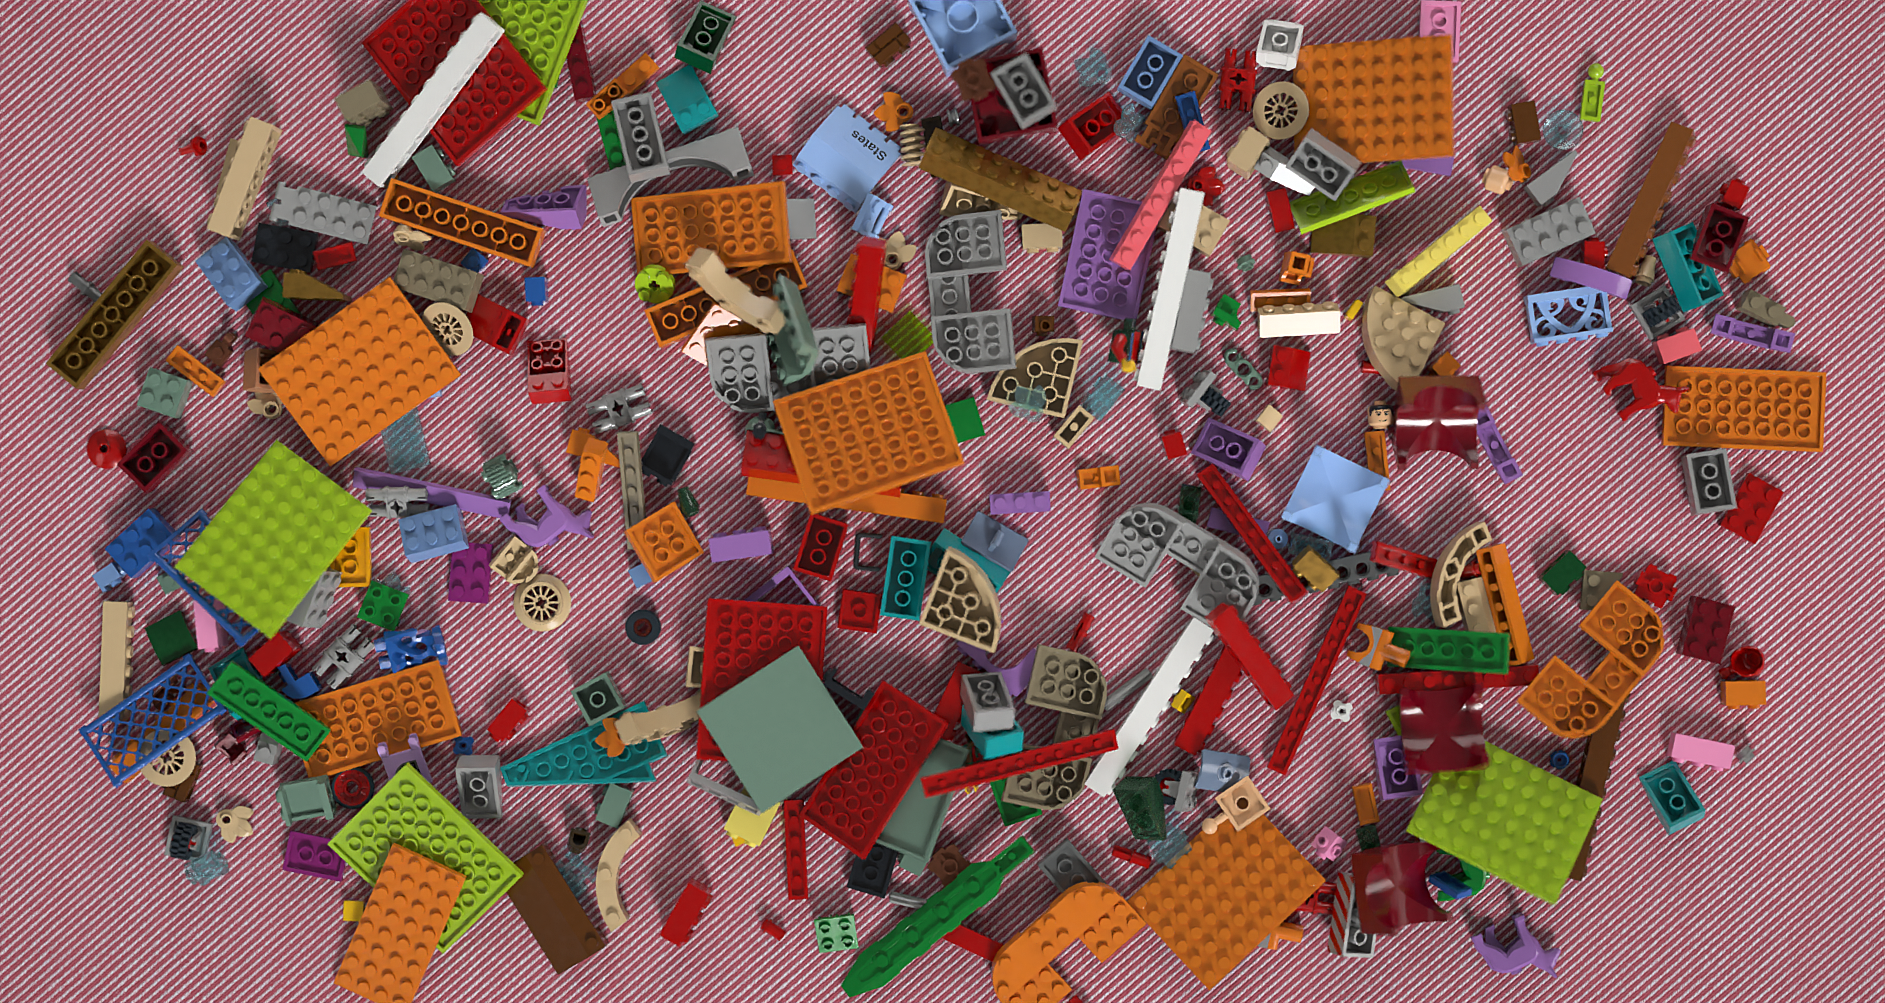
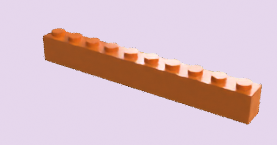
(907, 506)

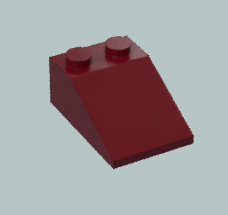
(1718, 237)

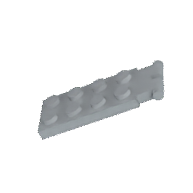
(324, 213)

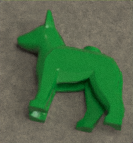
(1471, 876)

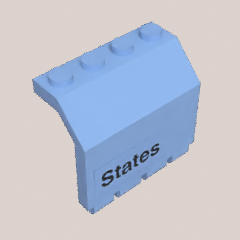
(847, 157)

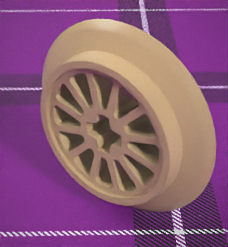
(1262, 101)
(460, 336)
(561, 613)
(161, 779)

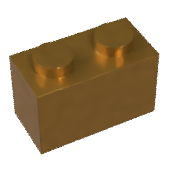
(1315, 569)

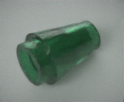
(688, 503)

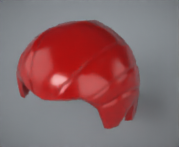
(1744, 661)

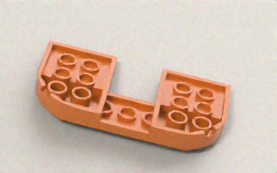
(1581, 706)
(1083, 911)

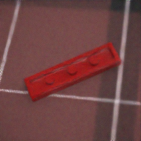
(1402, 559)

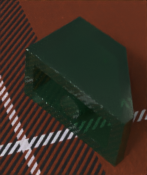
(1189, 502)

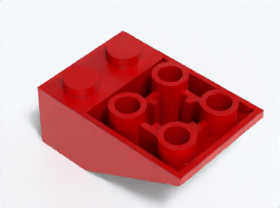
(497, 325)
(549, 371)

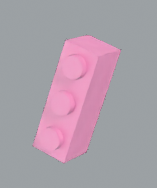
(1700, 751)

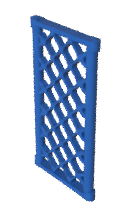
(189, 588)
(131, 700)

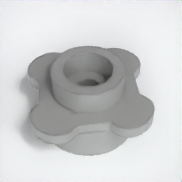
(1746, 755)

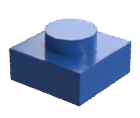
(474, 261)

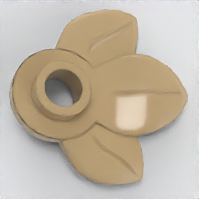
(406, 237)
(897, 248)
(263, 403)
(238, 823)

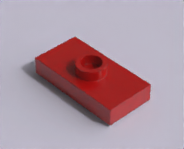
(334, 256)

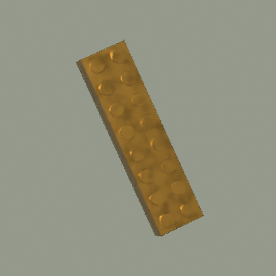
(1000, 179)
(114, 315)

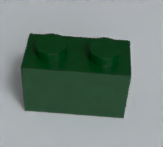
(1562, 573)

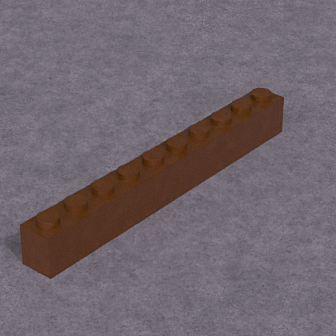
(1593, 774)

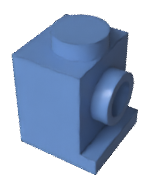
(109, 576)

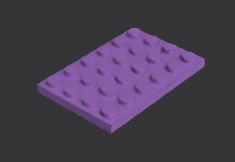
(1090, 278)

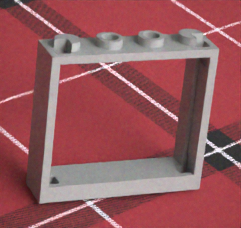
(720, 790)

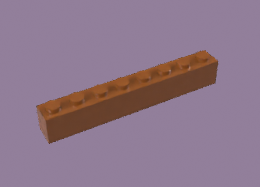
(1651, 199)

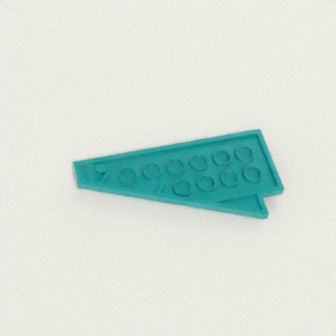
(582, 761)

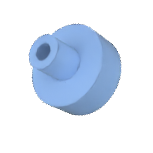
(1274, 534)

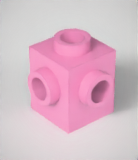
(1328, 844)

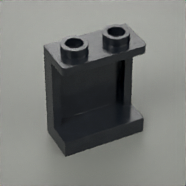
(666, 456)
(845, 692)

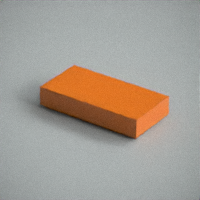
(1365, 803)

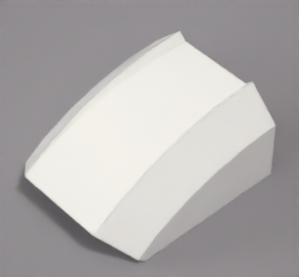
(1279, 44)

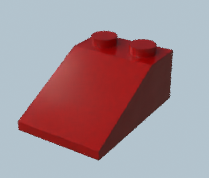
(1092, 126)

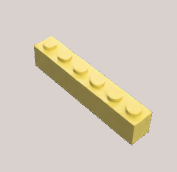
(1438, 251)

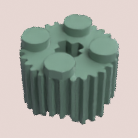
(502, 476)

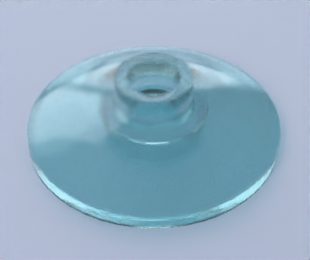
(1571, 124)

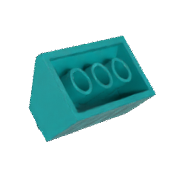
(1689, 287)
(995, 573)
(905, 578)

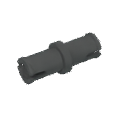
(86, 288)

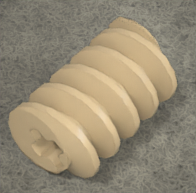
(912, 144)

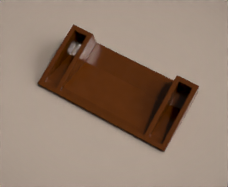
(553, 911)

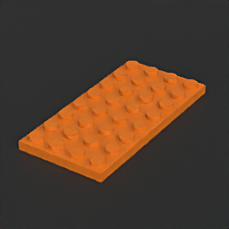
(738, 223)
(1746, 409)
(380, 712)
(400, 927)

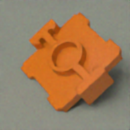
(1749, 261)

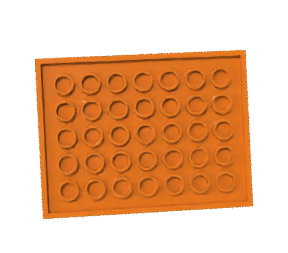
(1380, 96)
(359, 371)
(868, 432)
(1226, 895)

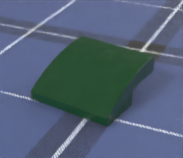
(171, 638)

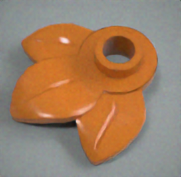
(891, 110)
(1516, 165)
(611, 738)

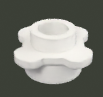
(1346, 711)

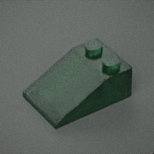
(1142, 807)

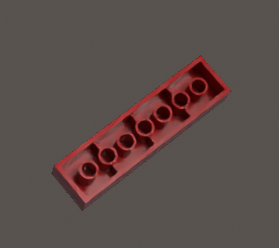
(772, 461)

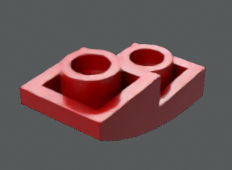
(1280, 210)

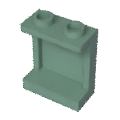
(306, 799)

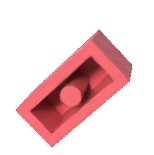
(1676, 346)

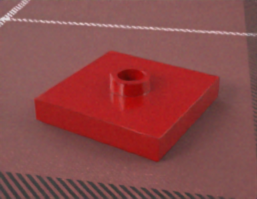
(859, 611)

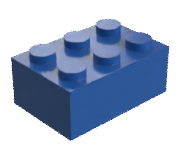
(138, 540)

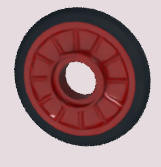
(352, 800)

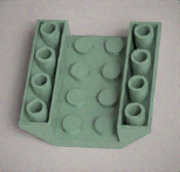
(794, 345)

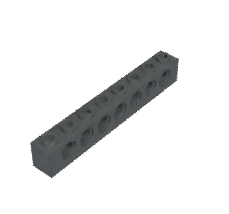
(1351, 577)

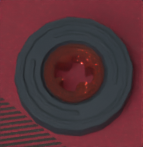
(635, 620)

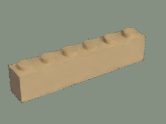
(116, 656)

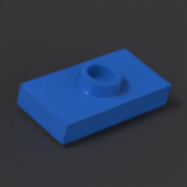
(1450, 885)

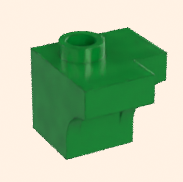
(1226, 312)

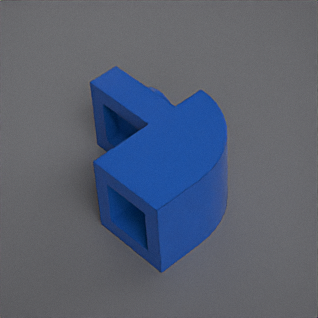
(298, 687)

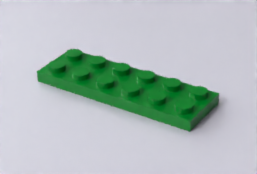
(1453, 649)
(269, 710)

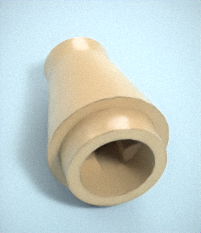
(1646, 271)

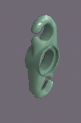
(1233, 365)

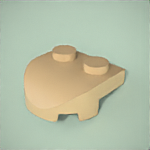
(516, 561)

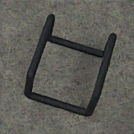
(856, 566)

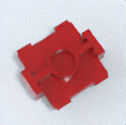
(1655, 586)

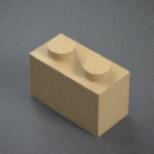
(1041, 237)
(1073, 427)

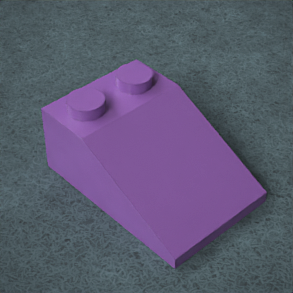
(1228, 448)
(1390, 771)

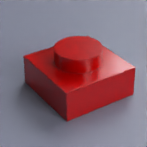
(782, 165)

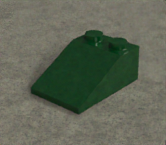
(705, 37)

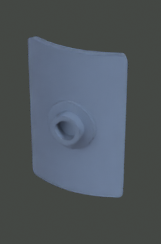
(994, 541)
(1221, 770)

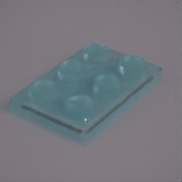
(406, 443)

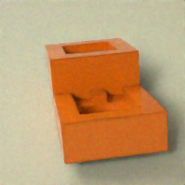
(1098, 477)

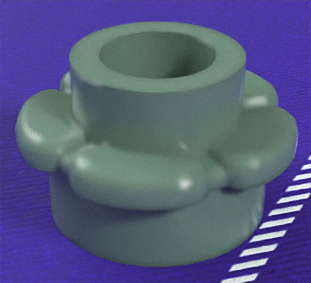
(1245, 263)

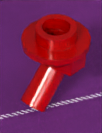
(197, 145)

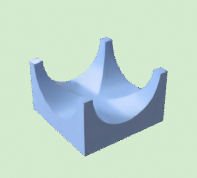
(963, 28)
(1335, 498)

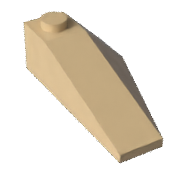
(962, 201)

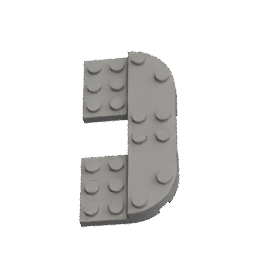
(965, 338)
(747, 383)
(1152, 530)

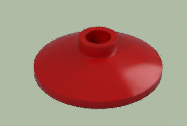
(115, 448)

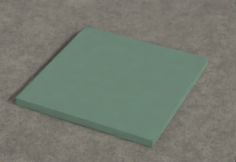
(779, 729)
(919, 819)

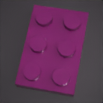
(471, 574)
(313, 857)

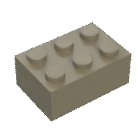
(364, 104)

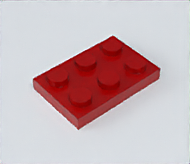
(1754, 508)

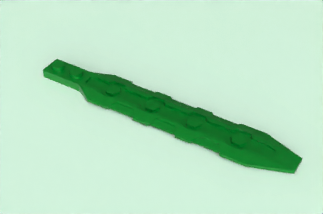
(933, 920)

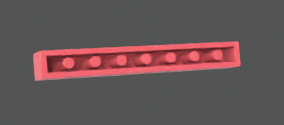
(1160, 195)

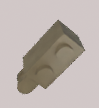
(1764, 310)

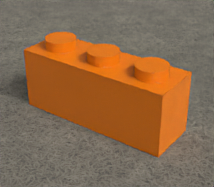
(591, 469)

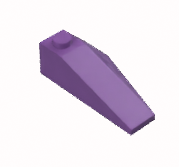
(557, 209)

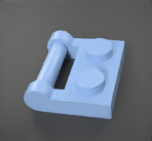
(868, 214)

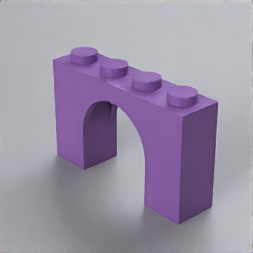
(1015, 678)

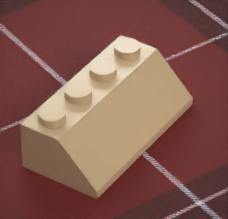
(1474, 605)

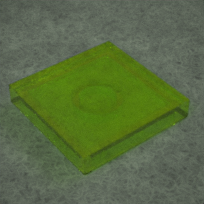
(908, 336)

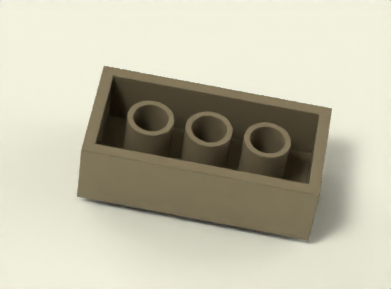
(438, 280)

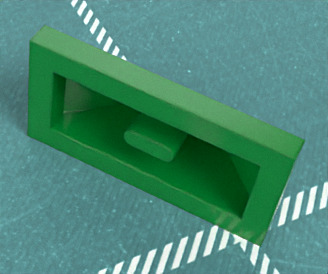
(356, 140)

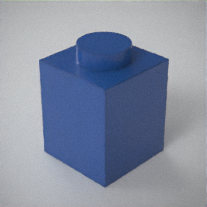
(536, 290)

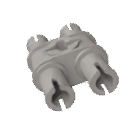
(628, 414)
(397, 501)
(334, 656)

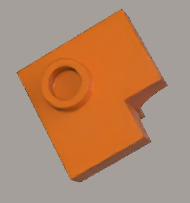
(1295, 266)
(1444, 365)

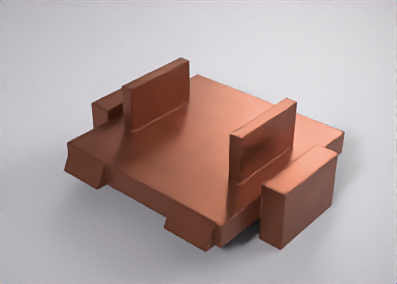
(973, 79)
(948, 863)

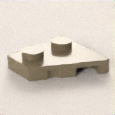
(1595, 586)

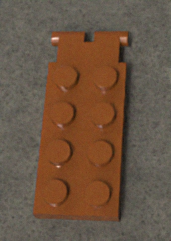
(1164, 120)

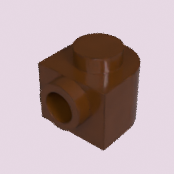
(1042, 325)

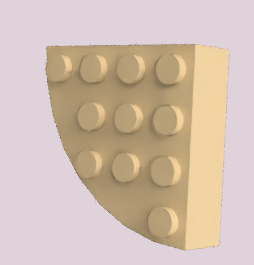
(1397, 335)
(1043, 364)
(964, 603)

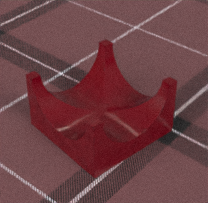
(993, 115)
(1437, 416)
(1442, 730)
(1394, 888)

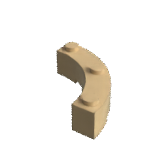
(732, 293)
(1449, 569)
(658, 723)
(608, 875)

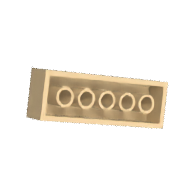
(244, 178)

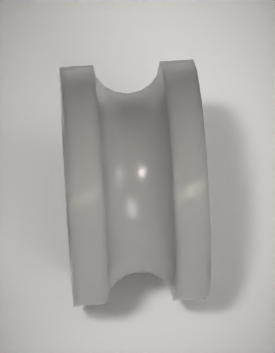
(953, 117)

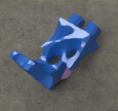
(404, 643)

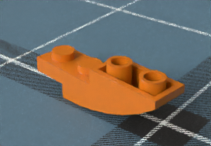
(623, 86)

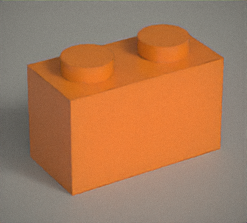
(1743, 693)

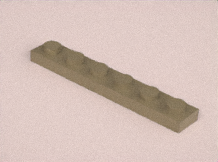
(631, 478)

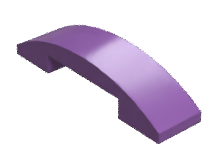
(1591, 277)
(1752, 334)
(1496, 448)

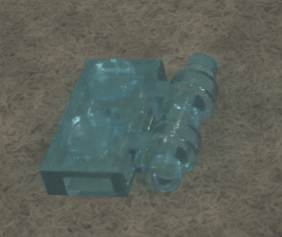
(575, 883)

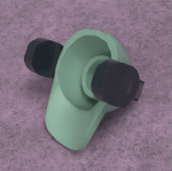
(761, 425)

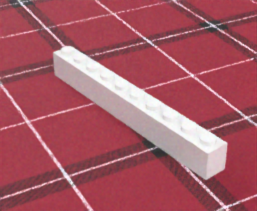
(432, 100)
(1170, 288)
(1149, 705)

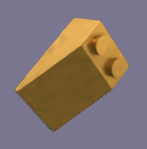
(1346, 237)
(300, 286)

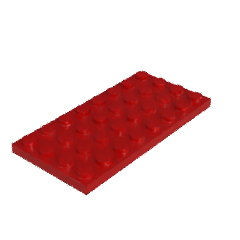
(867, 787)

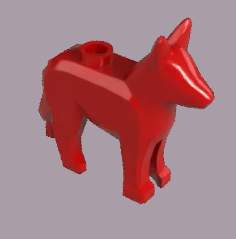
(1643, 384)

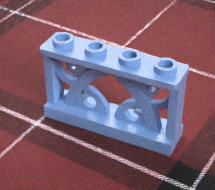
(1543, 303)

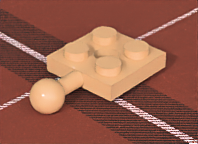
(1228, 802)

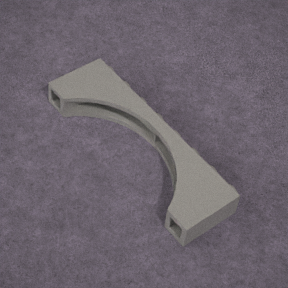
(719, 152)

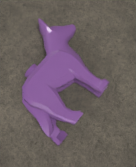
(552, 523)
(1517, 954)

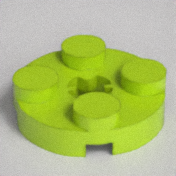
(654, 294)

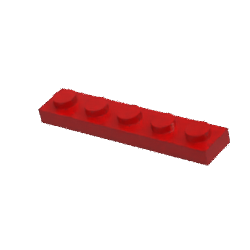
(796, 850)

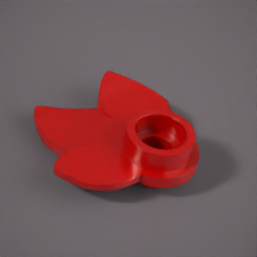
(1208, 184)

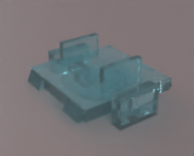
(1172, 848)
(206, 867)

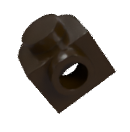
(578, 840)

